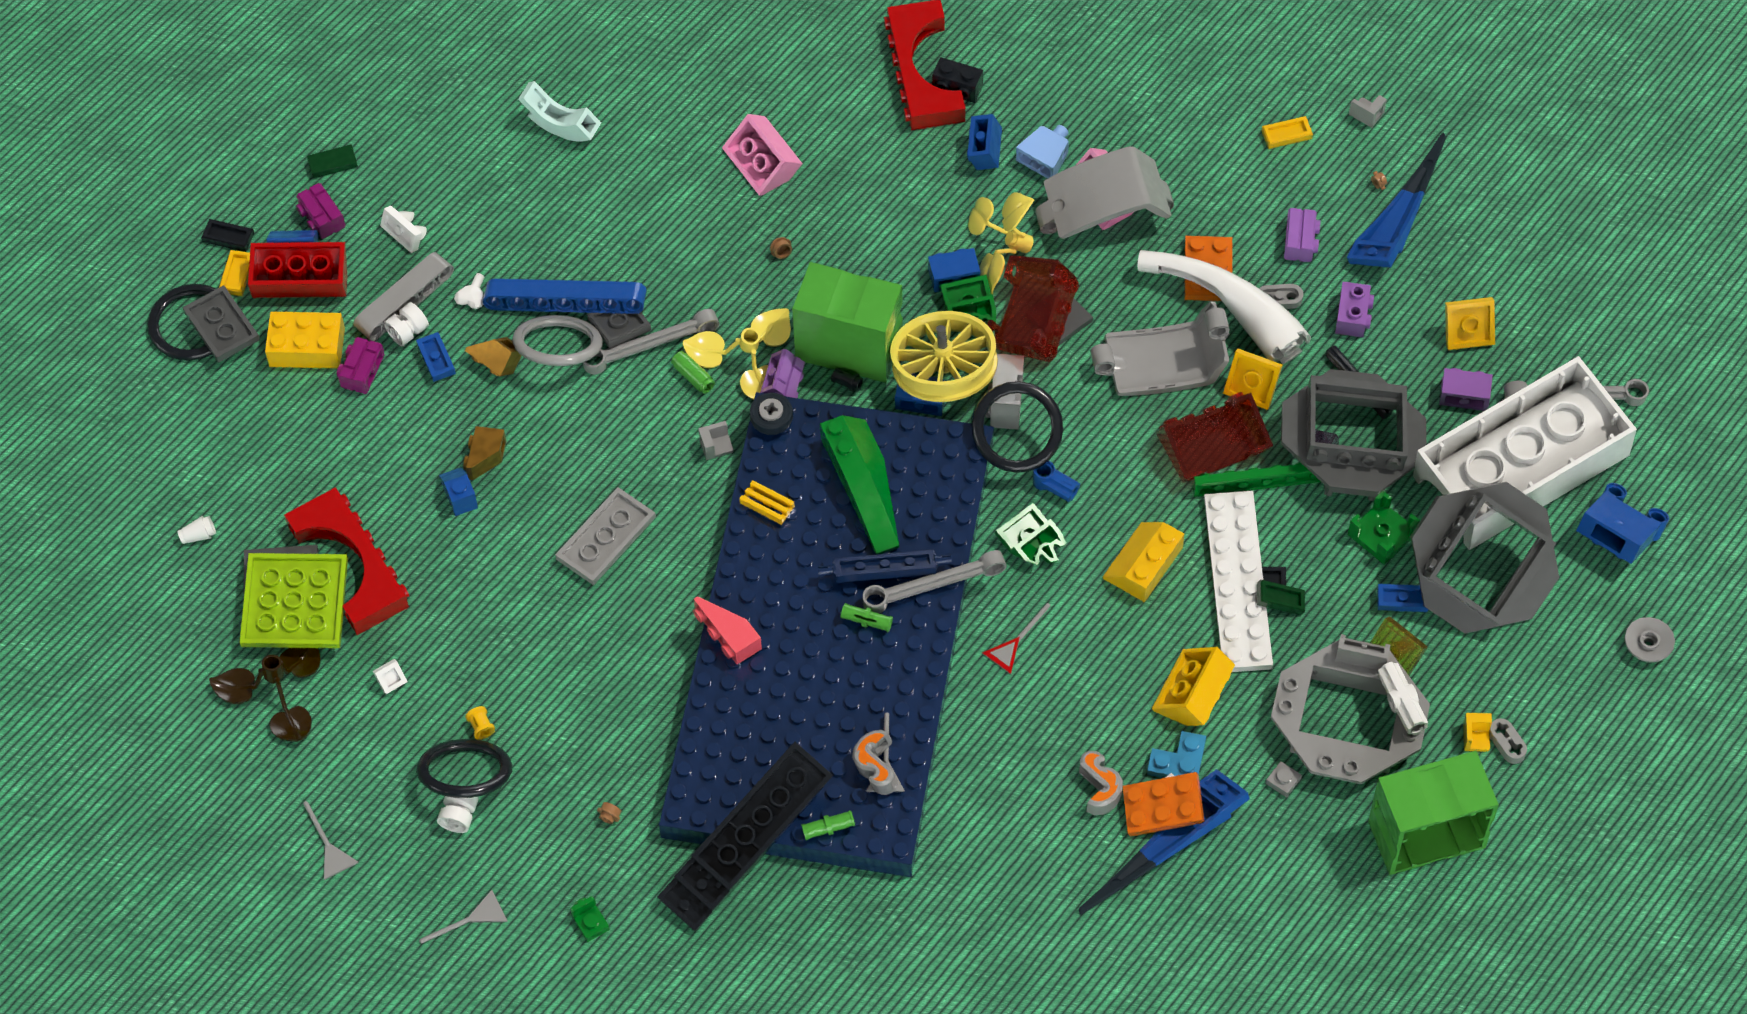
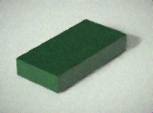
(332, 161)
(1280, 597)

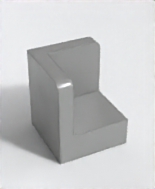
(1367, 111)
(715, 440)

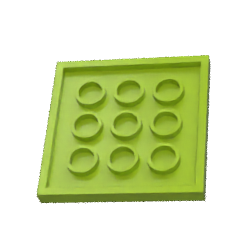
(294, 600)

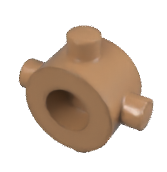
(1379, 180)

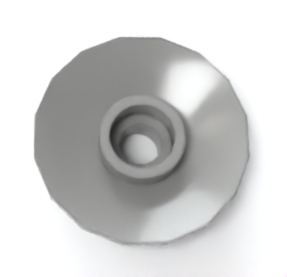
(1651, 631)

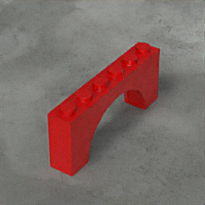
(925, 103)
(332, 519)

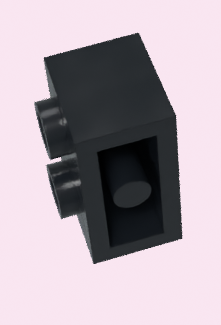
(958, 76)

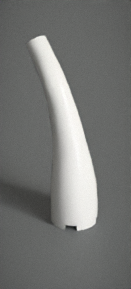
(1262, 317)

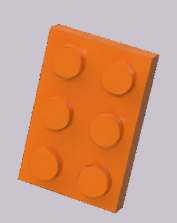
(1210, 250)
(1163, 804)

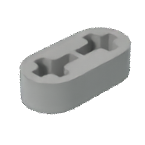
(1511, 738)

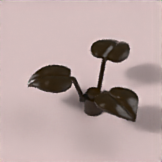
(237, 684)

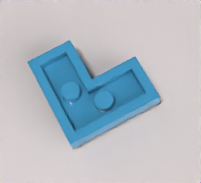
(1185, 761)

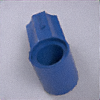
(1055, 482)

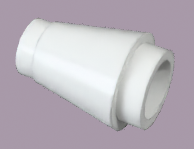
(197, 530)

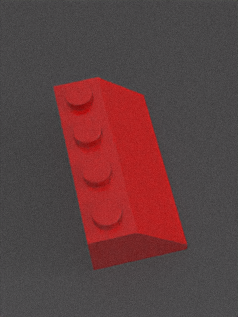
(298, 269)

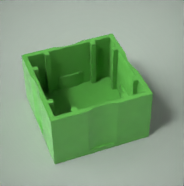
(846, 321)
(1432, 812)

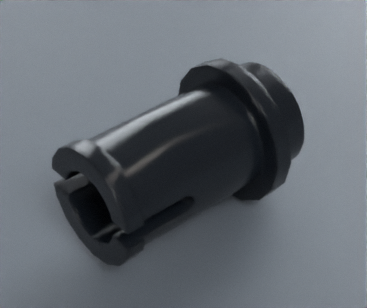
(849, 380)

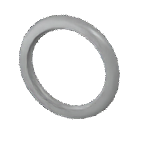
(557, 360)

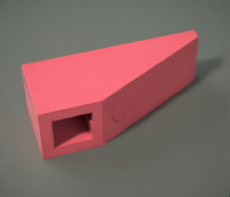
(732, 631)

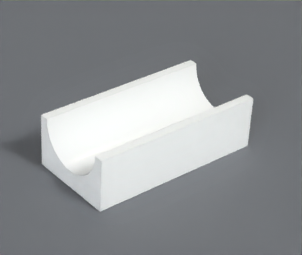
(1535, 440)

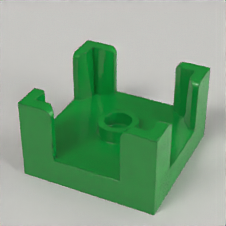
(1382, 529)

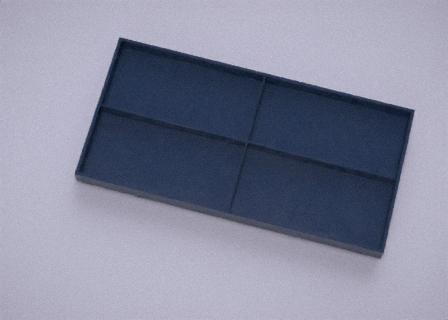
(819, 673)

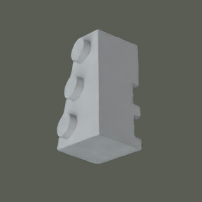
(1006, 410)

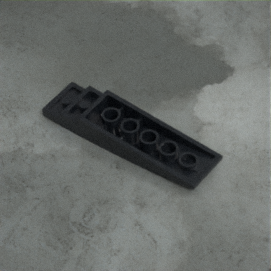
(744, 836)

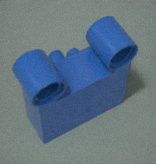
(1621, 527)

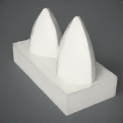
(399, 226)

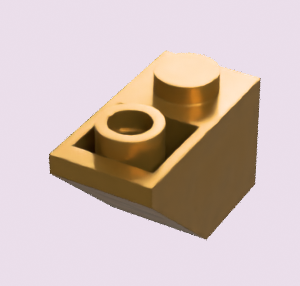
(497, 355)
(486, 451)

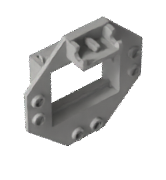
(1349, 665)

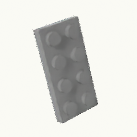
(605, 536)

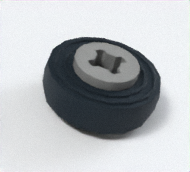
(777, 420)

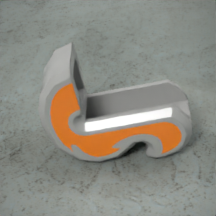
(872, 767)
(1102, 778)

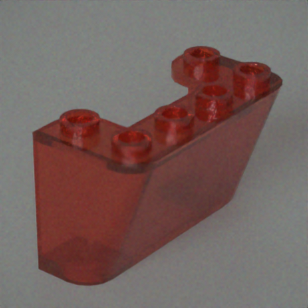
(1036, 307)
(1215, 437)

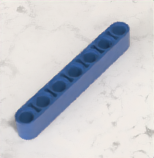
(564, 296)

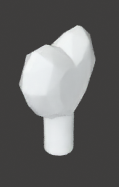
(471, 294)

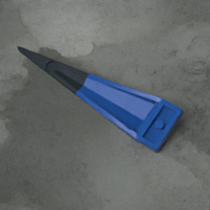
(1389, 232)
(1219, 799)

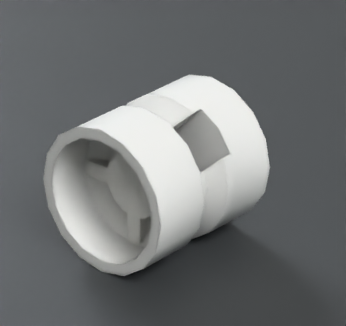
(408, 322)
(457, 813)

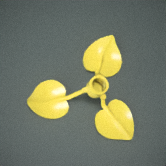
(1012, 212)
(771, 327)

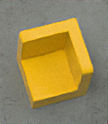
(1476, 731)

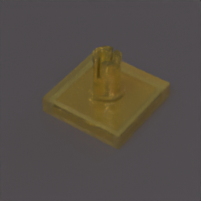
(1402, 643)

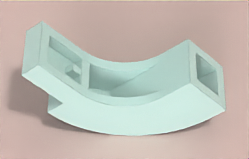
(557, 119)

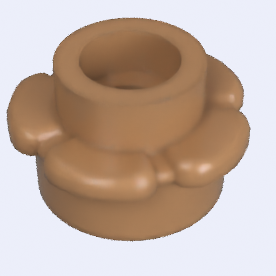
(781, 248)
(609, 813)

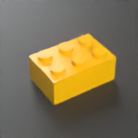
(305, 339)

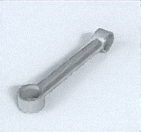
(702, 321)
(1615, 392)
(989, 564)

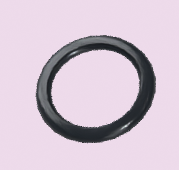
(154, 317)
(1021, 465)
(481, 789)

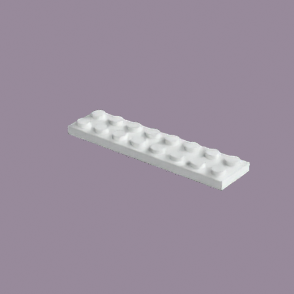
(1235, 575)

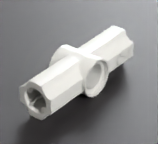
(1402, 698)

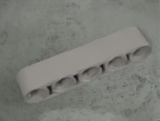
(412, 288)

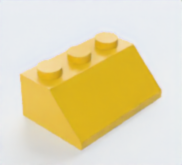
(1145, 558)
(1194, 685)

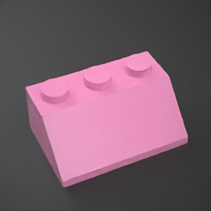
(761, 154)

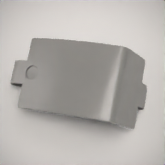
(1103, 191)
(1166, 356)

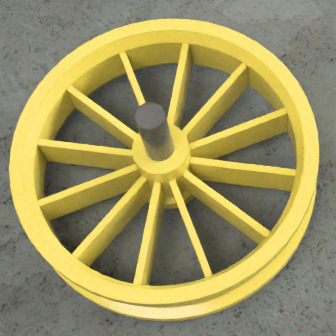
(944, 356)

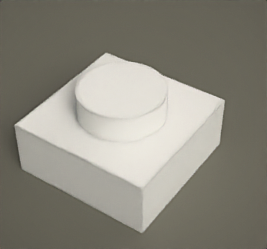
(390, 676)

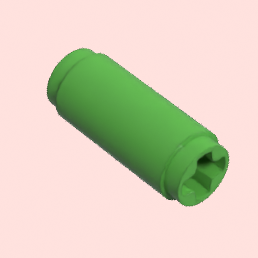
(693, 372)

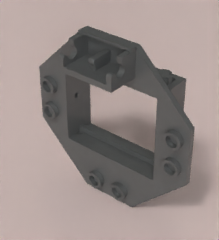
(1349, 467)
(1442, 530)

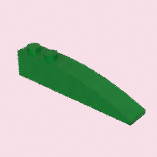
(863, 477)

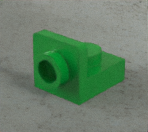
(589, 918)

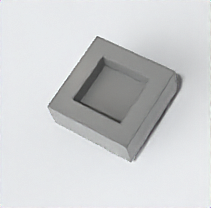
(1283, 779)

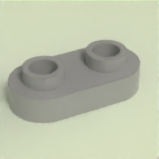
(1282, 292)

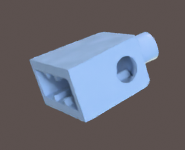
(1044, 150)

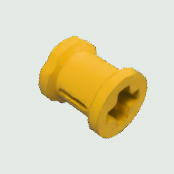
(480, 722)

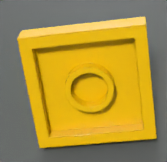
(1470, 323)
(1253, 375)

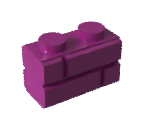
(320, 211)
(360, 365)

